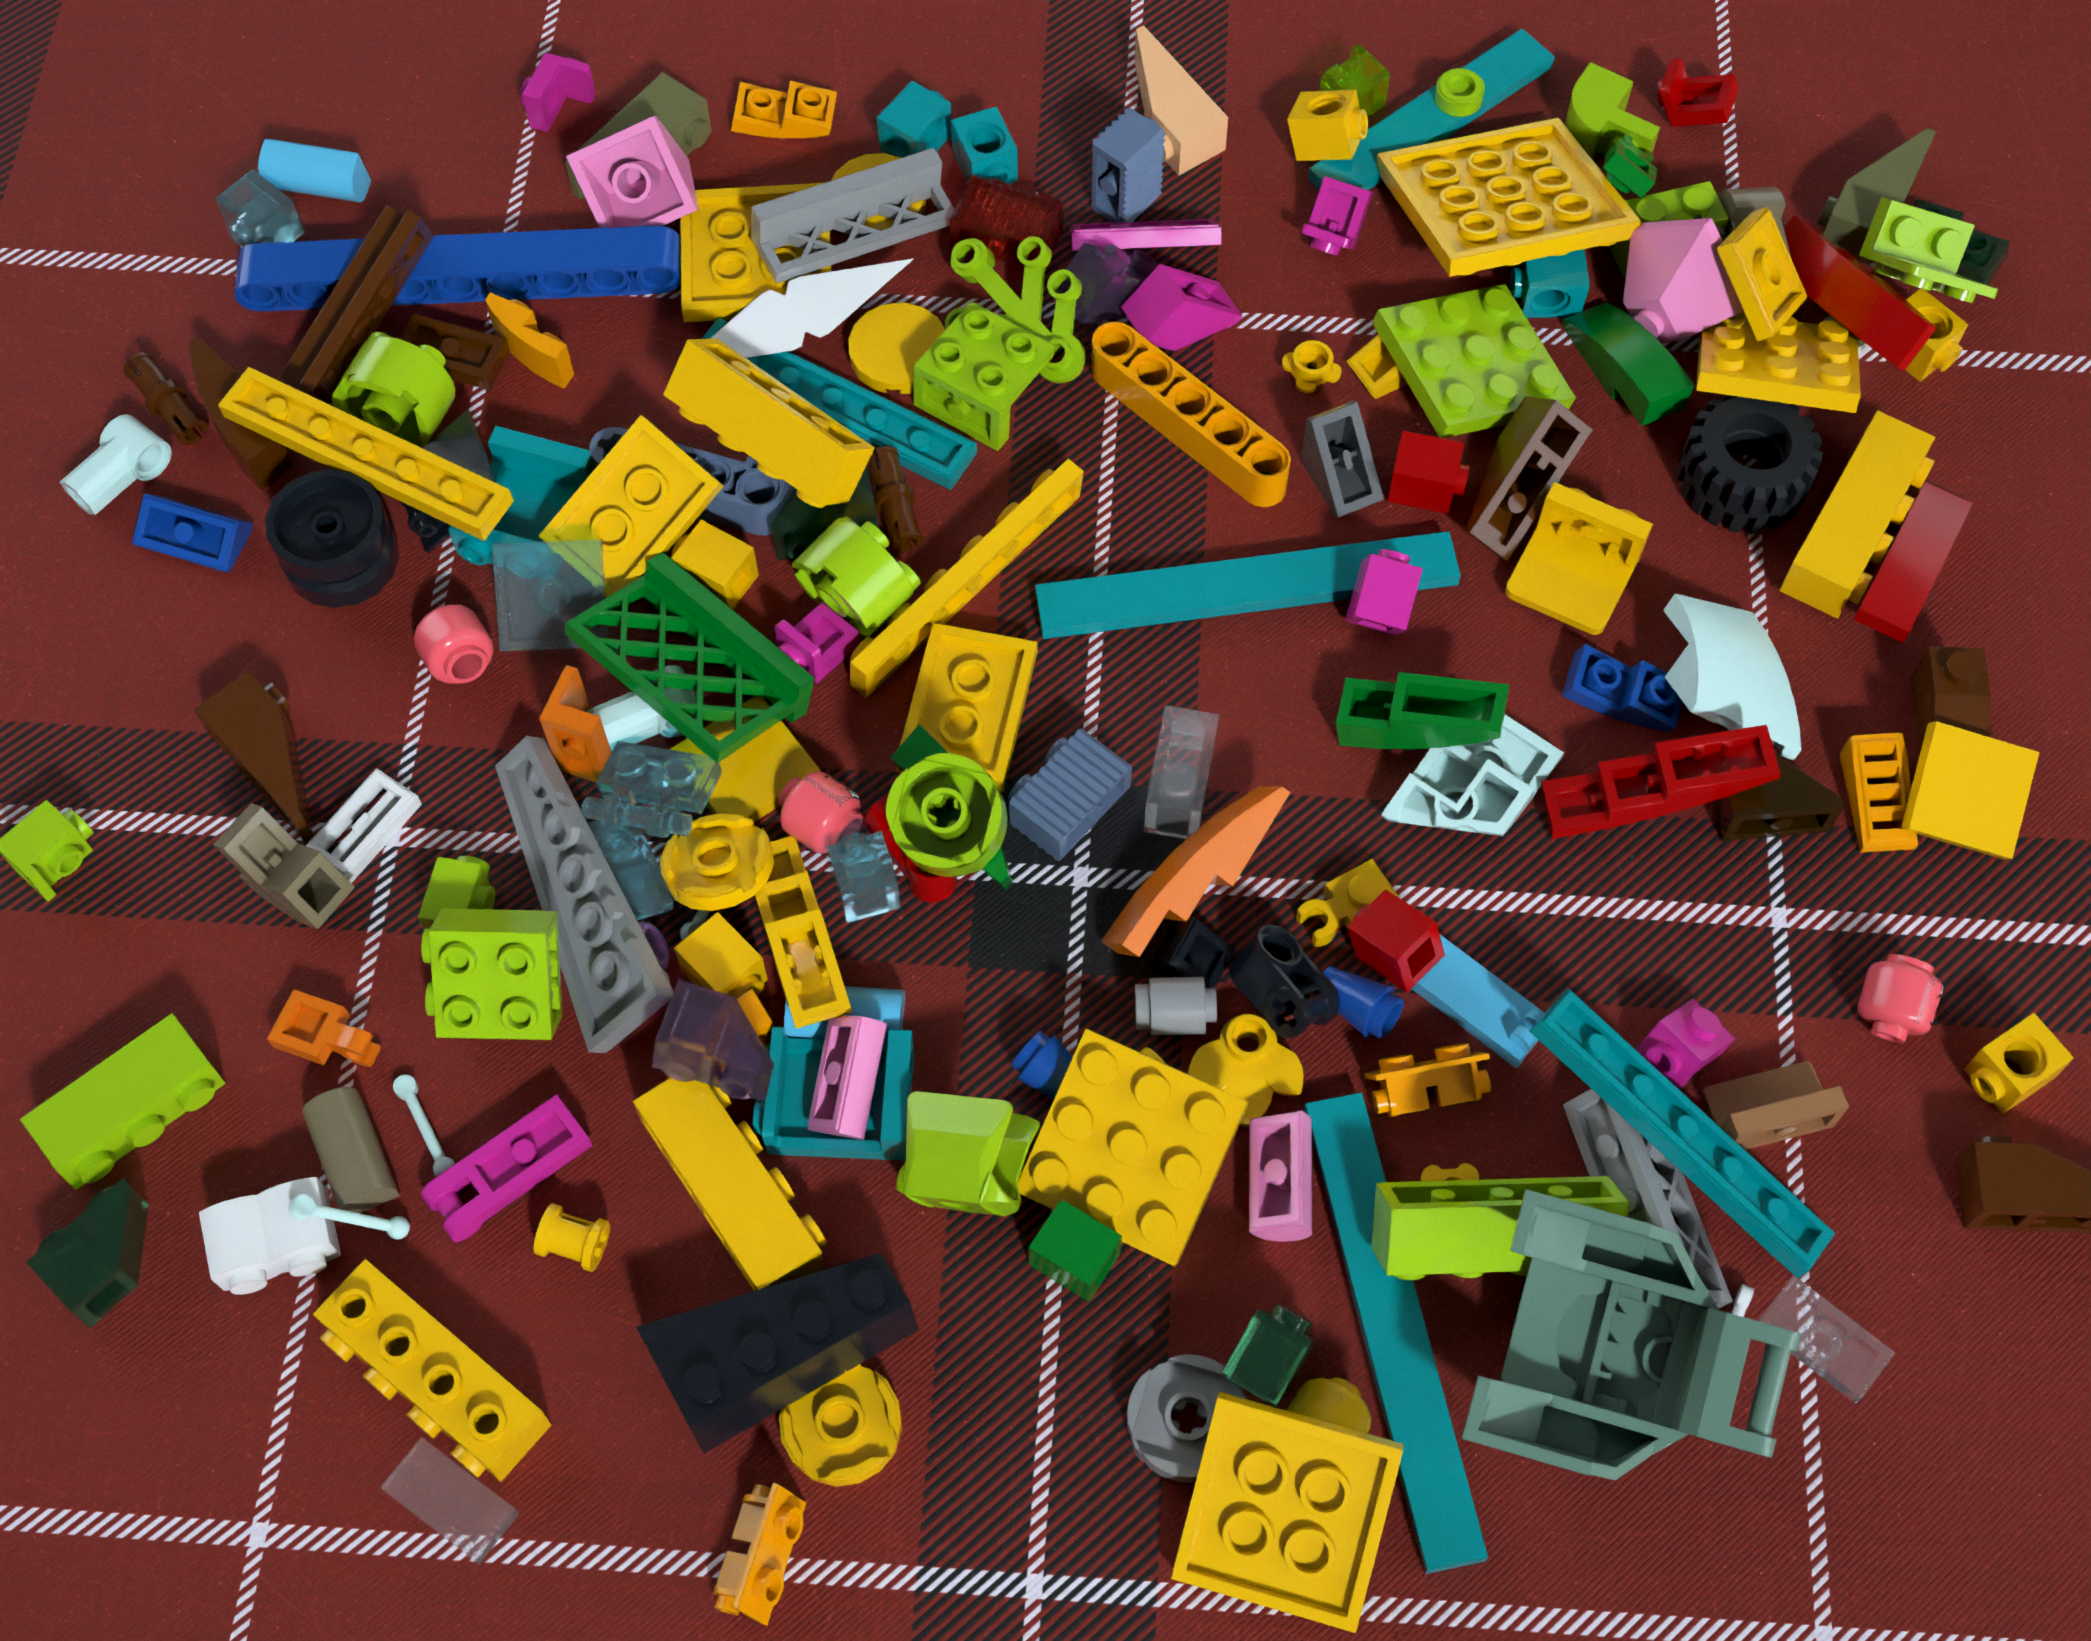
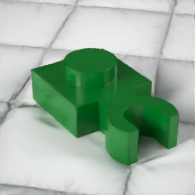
(1630, 167)

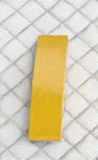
(800, 940)

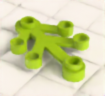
(1028, 310)

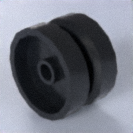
(332, 538)

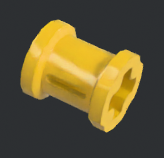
(571, 1237)

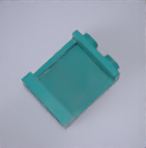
(541, 481)
(786, 1111)

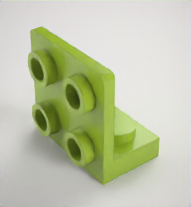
(1921, 249)
(978, 373)

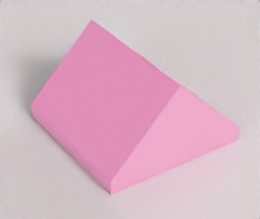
(636, 177)

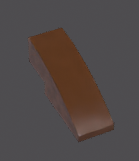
(254, 453)

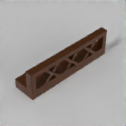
(358, 303)

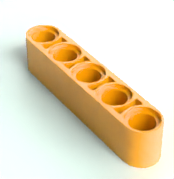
(1198, 434)

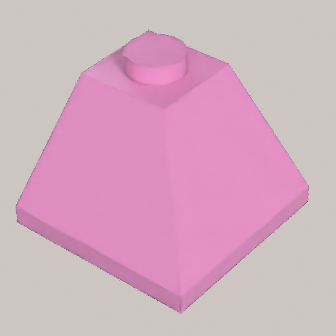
(1678, 279)

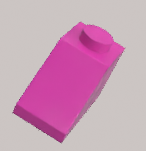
(1179, 308)

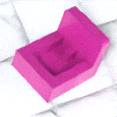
(551, 85)
(1337, 216)
(818, 641)
(1685, 1042)

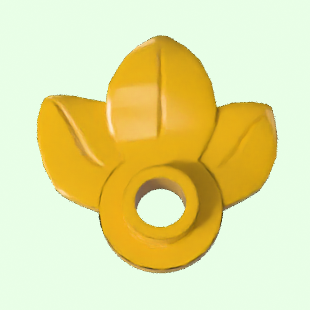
(1252, 1073)

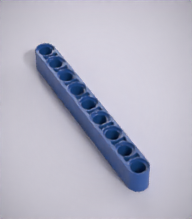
(472, 266)

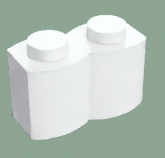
(259, 1239)

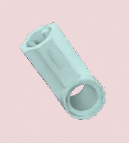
(125, 453)
(633, 720)

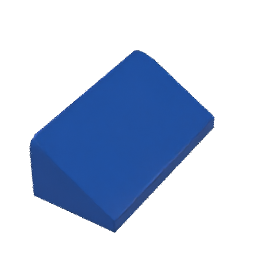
(190, 532)

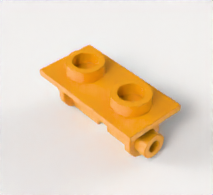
(1405, 1082)
(771, 1525)

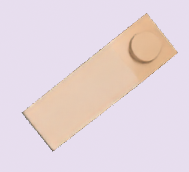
(1184, 111)

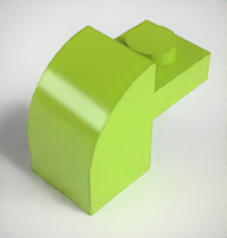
(1599, 113)

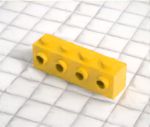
(768, 422)
(1857, 515)
(730, 1183)
(432, 1370)

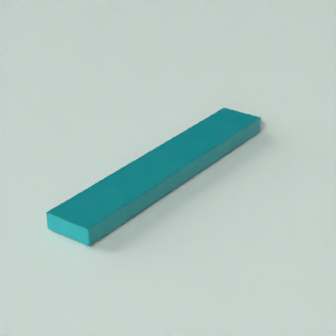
(1421, 122)
(880, 422)
(1683, 1133)

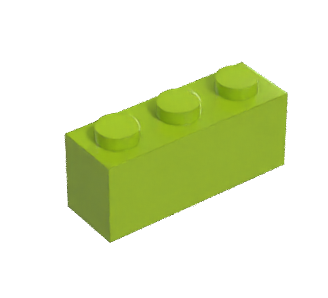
(123, 1102)

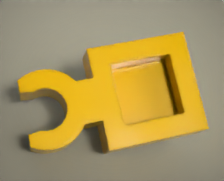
(1344, 899)

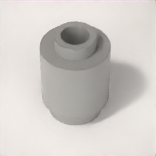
(1174, 1006)

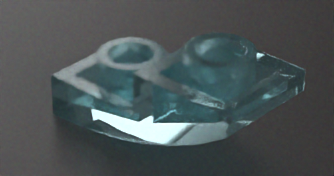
(634, 869)

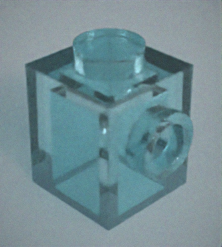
(258, 212)
(863, 875)

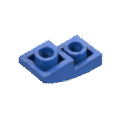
(1622, 692)

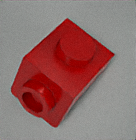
(1696, 99)

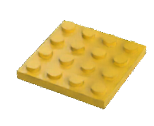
(1506, 197)

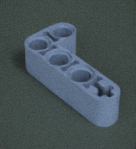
(742, 481)

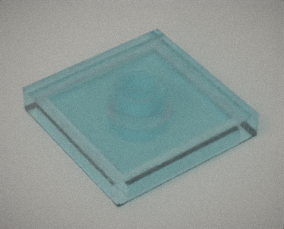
(545, 587)

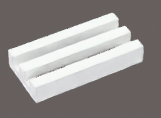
(371, 830)

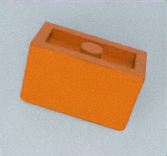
(573, 733)

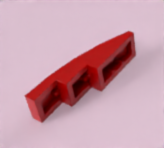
(1856, 296)
(1913, 562)
(1660, 783)

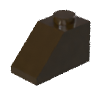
(1778, 808)

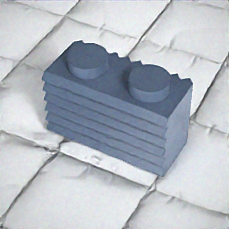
(1127, 167)
(1068, 793)

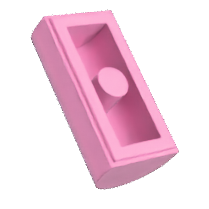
(847, 1076)
(1280, 1177)

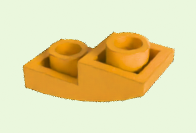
(799, 113)
(537, 351)

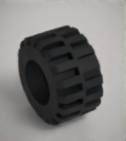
(1741, 494)

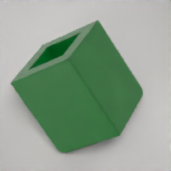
(1075, 1250)

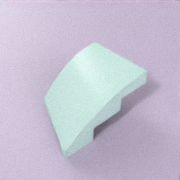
(1732, 671)
(1476, 784)

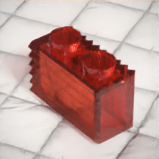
(1005, 217)

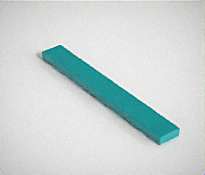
(1230, 586)
(1396, 1343)

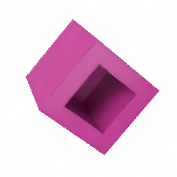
(1384, 592)

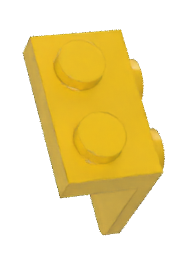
(1578, 559)

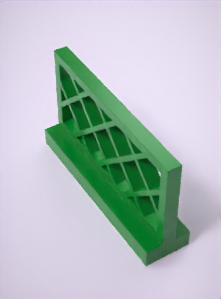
(719, 639)

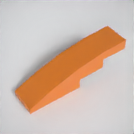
(1209, 856)

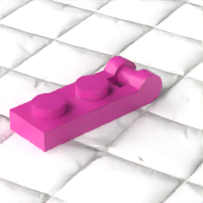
(506, 1167)

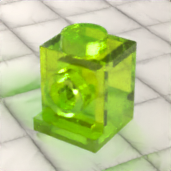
(1361, 74)

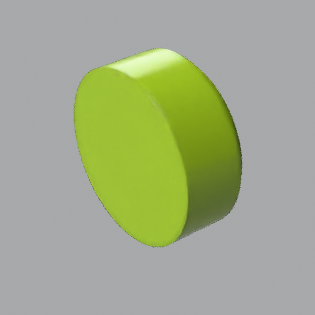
(1459, 92)

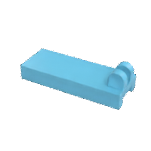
(1481, 1004)

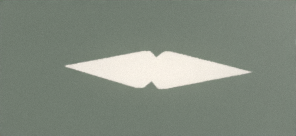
(810, 305)

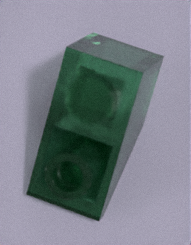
(802, 524)
(97, 1255)
(1271, 1353)

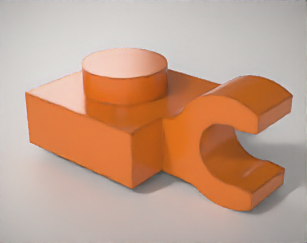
(316, 1027)

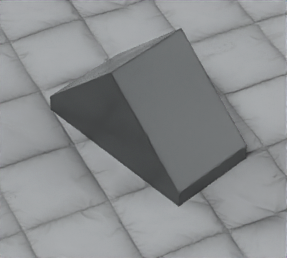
(1341, 460)

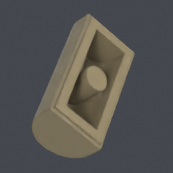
(349, 1150)

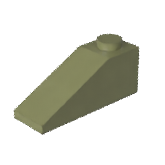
(676, 106)
(1888, 177)

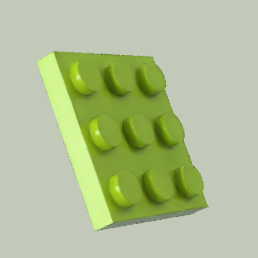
(1470, 358)

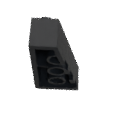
(775, 1344)

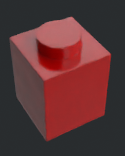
(1428, 472)
(1396, 940)

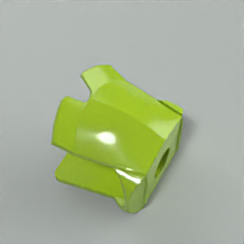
(964, 1153)

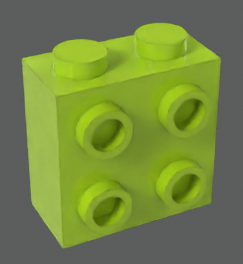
(494, 974)

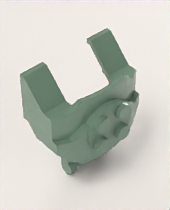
(1619, 1349)

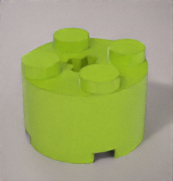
(397, 388)
(855, 575)
(930, 788)

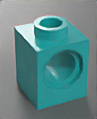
(914, 122)
(984, 146)
(1551, 285)

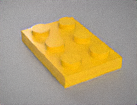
(636, 502)
(973, 695)

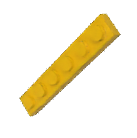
(367, 451)
(952, 589)

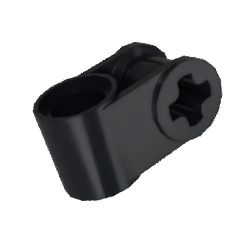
(1278, 982)

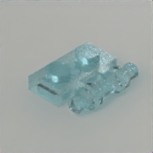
(656, 777)

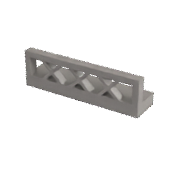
(845, 206)
(1623, 1154)

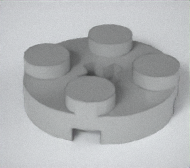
(1168, 1389)

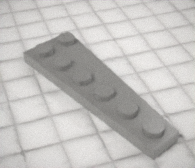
(601, 945)

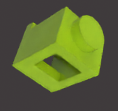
(46, 847)
(457, 886)

